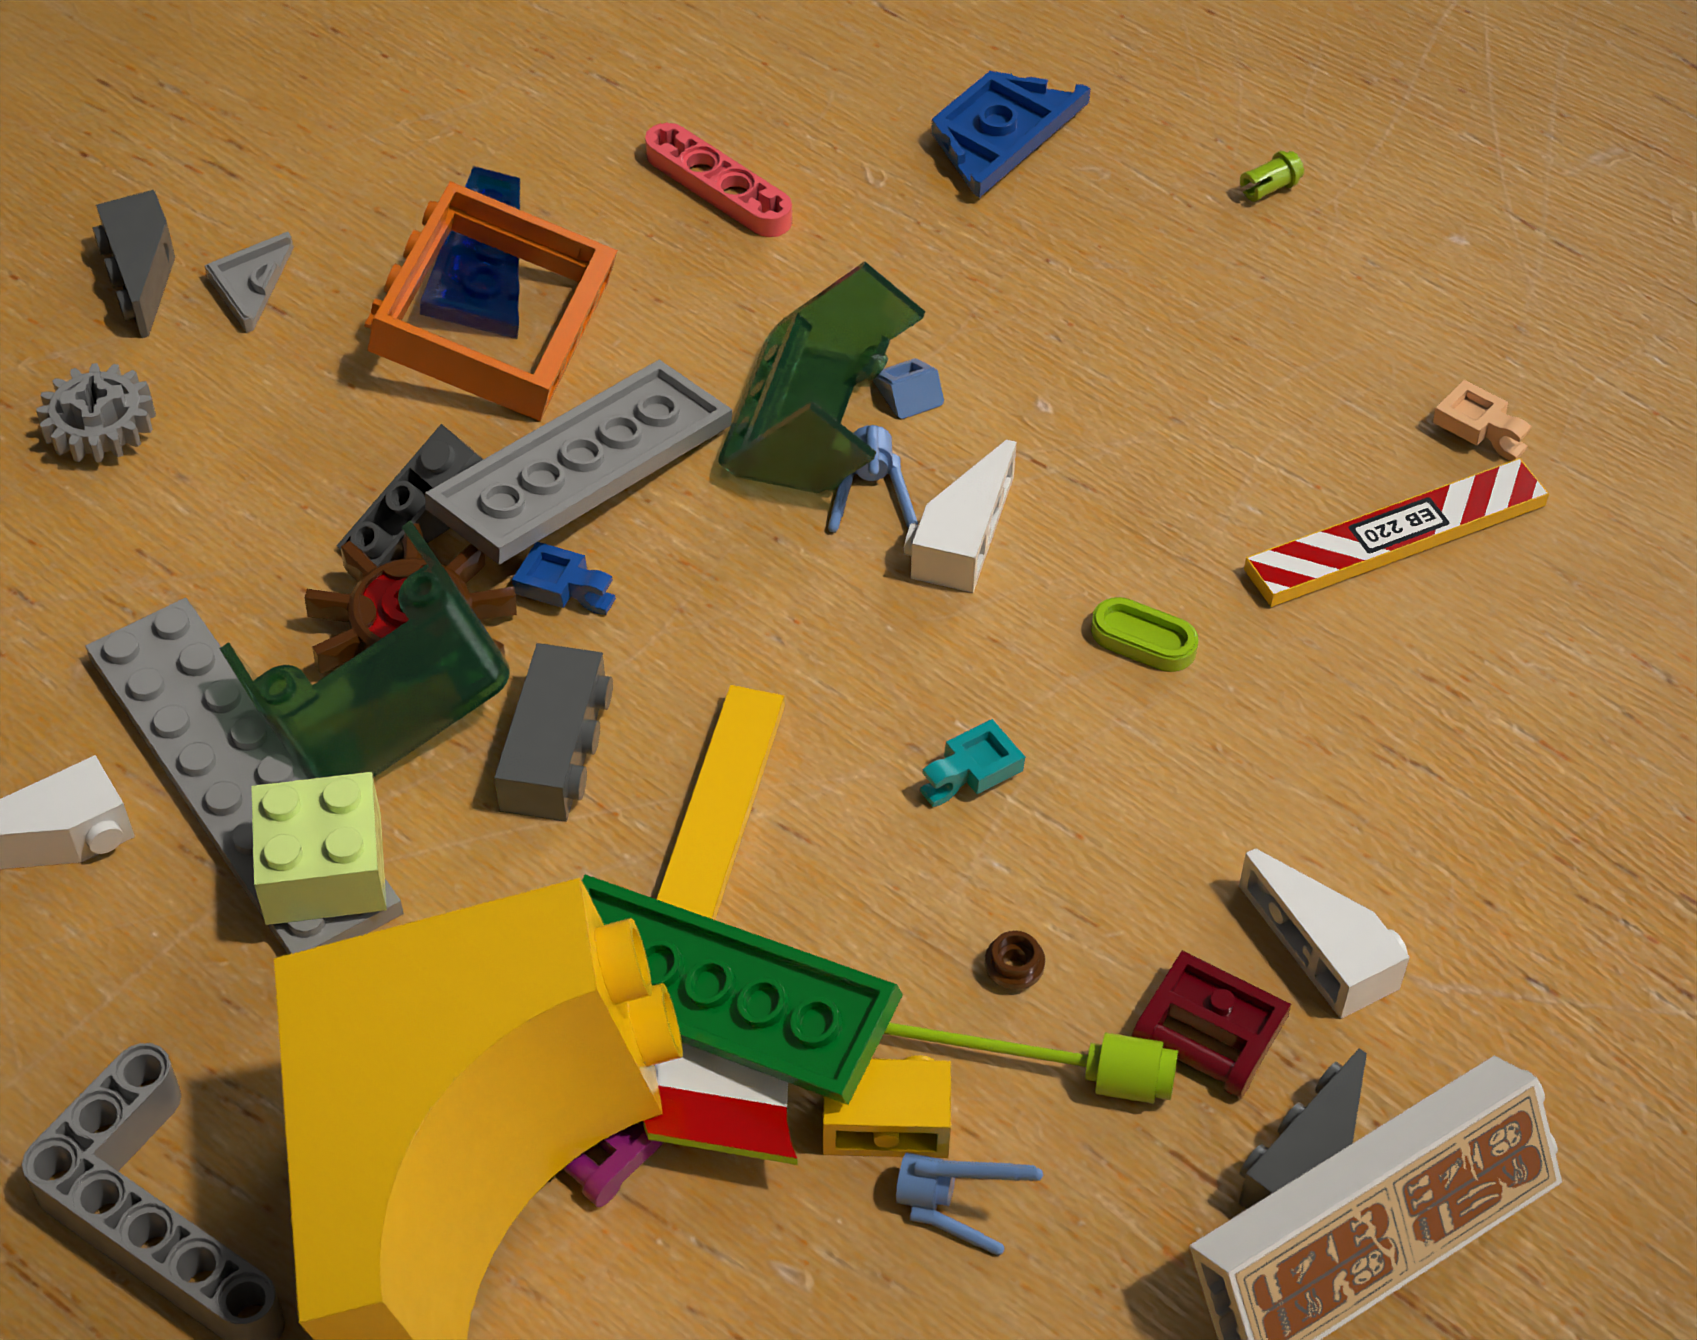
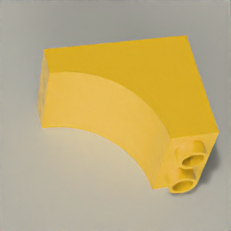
(444, 1087)

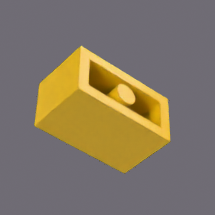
(894, 1111)

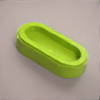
(1144, 634)

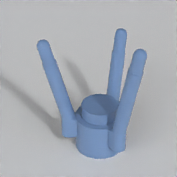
(883, 463)
(931, 1181)

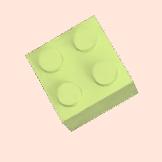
(318, 848)

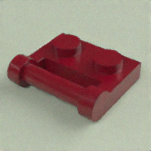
(1219, 1008)

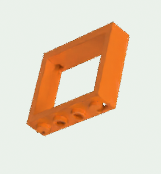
(517, 235)

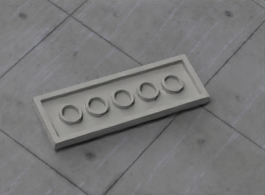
(577, 461)

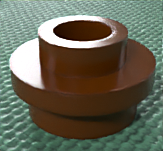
(1019, 947)

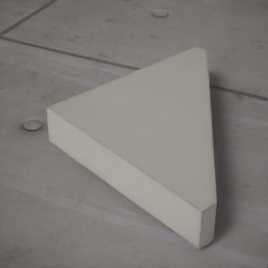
(250, 276)

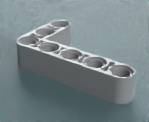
(95, 1181)

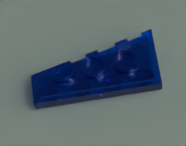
(473, 280)

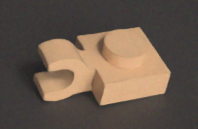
(1479, 414)

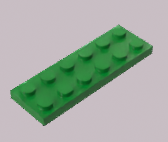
(757, 996)

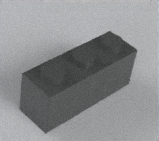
(553, 732)

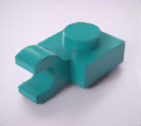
(976, 757)

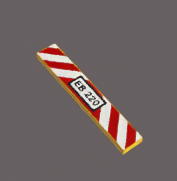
(1395, 532)

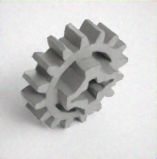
(96, 412)

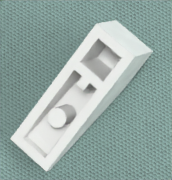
(961, 522)
(63, 818)
(1329, 935)

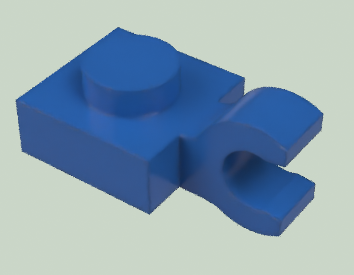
(558, 574)

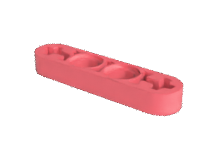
(677, 149)

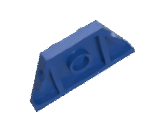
(1001, 124)

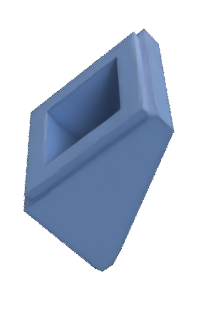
(910, 388)

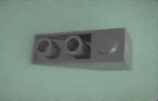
(140, 252)
(380, 527)
(1307, 1133)

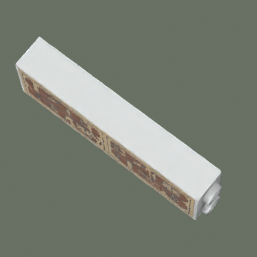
(1381, 1209)

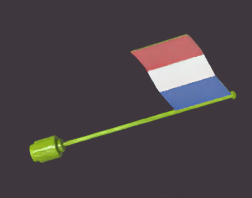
(744, 1111)

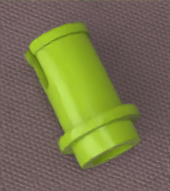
(1283, 170)

